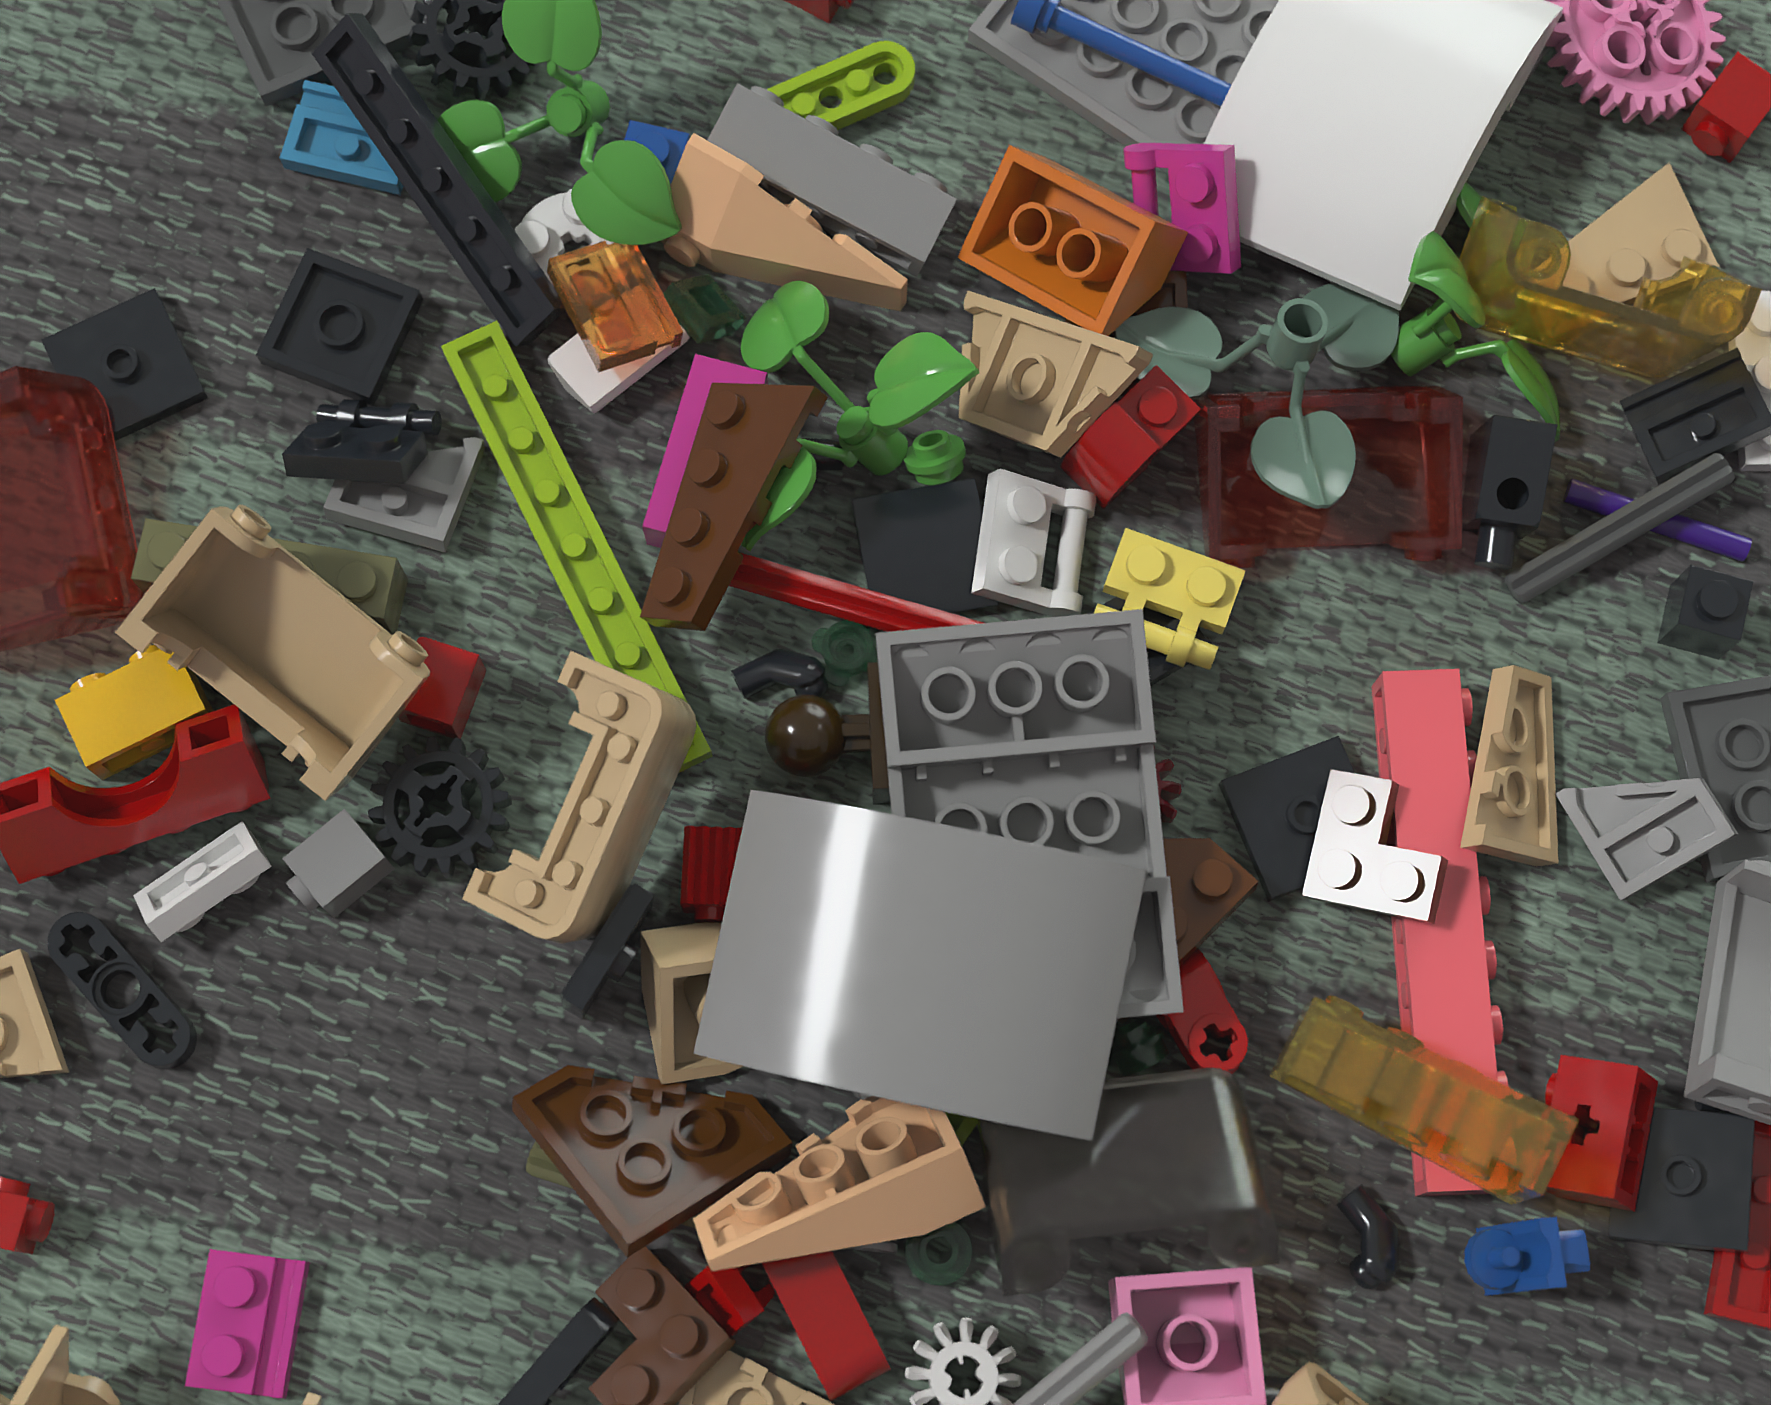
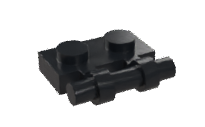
(362, 442)

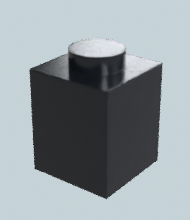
(1705, 612)

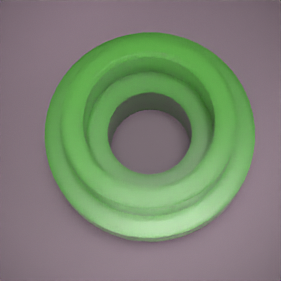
(935, 457)

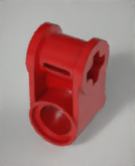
(1205, 1012)

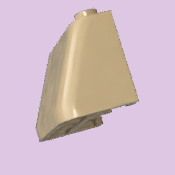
(279, 645)
(606, 814)

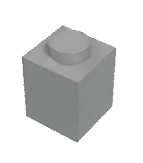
(335, 865)

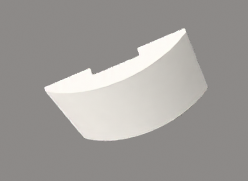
(1367, 125)

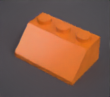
(1069, 242)

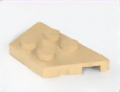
(1041, 375)

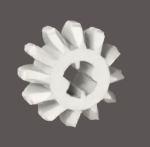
(985, 1371)

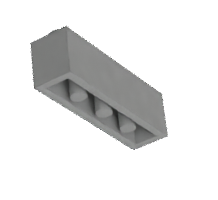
(843, 184)

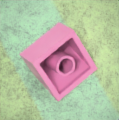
(1199, 1338)

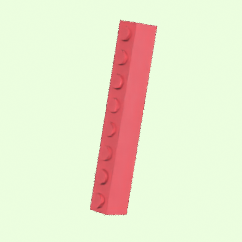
(1445, 964)

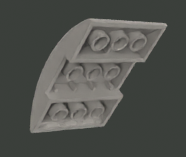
(1040, 742)
(921, 963)

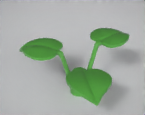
(626, 186)
(1435, 331)
(908, 381)

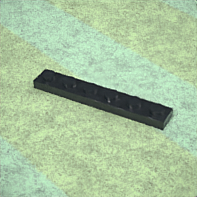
(439, 179)

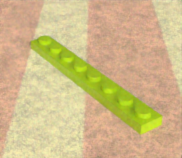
(559, 514)

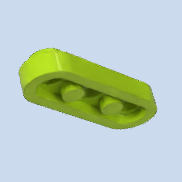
(853, 83)

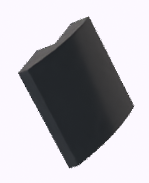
(922, 544)

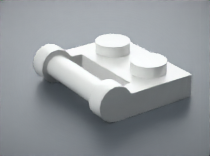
(1016, 539)

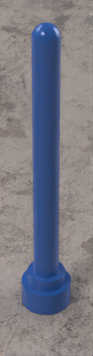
(1050, 15)

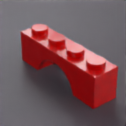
(60, 823)

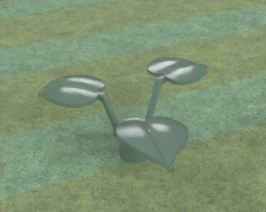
(1300, 455)

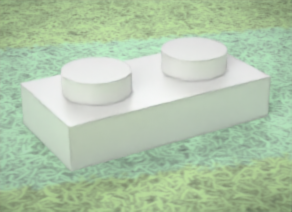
(202, 881)

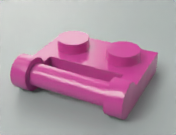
(1200, 199)

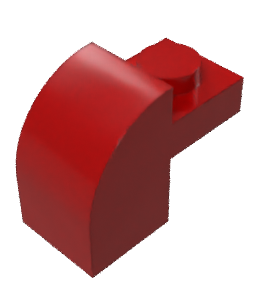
(1129, 436)

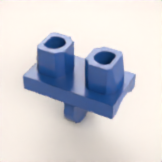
(1525, 1256)

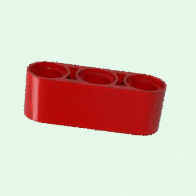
(828, 1321)

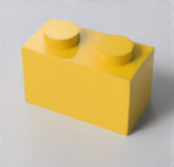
(130, 711)

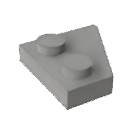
(421, 509)

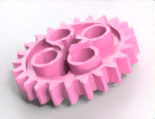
(1637, 53)

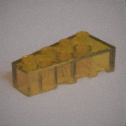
(1424, 1100)

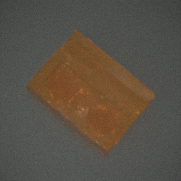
(614, 303)

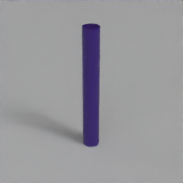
(1677, 527)

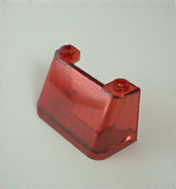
(1401, 485)
(61, 511)

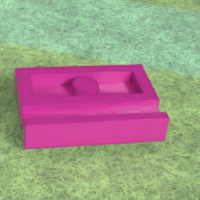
(247, 1324)

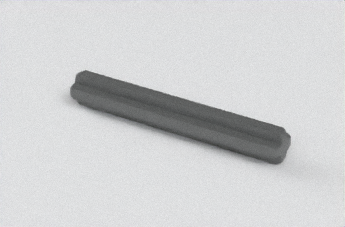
(1619, 528)

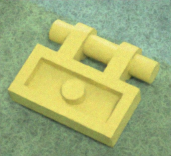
(1178, 585)

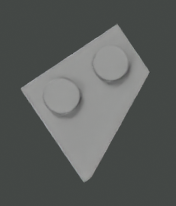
(1646, 828)

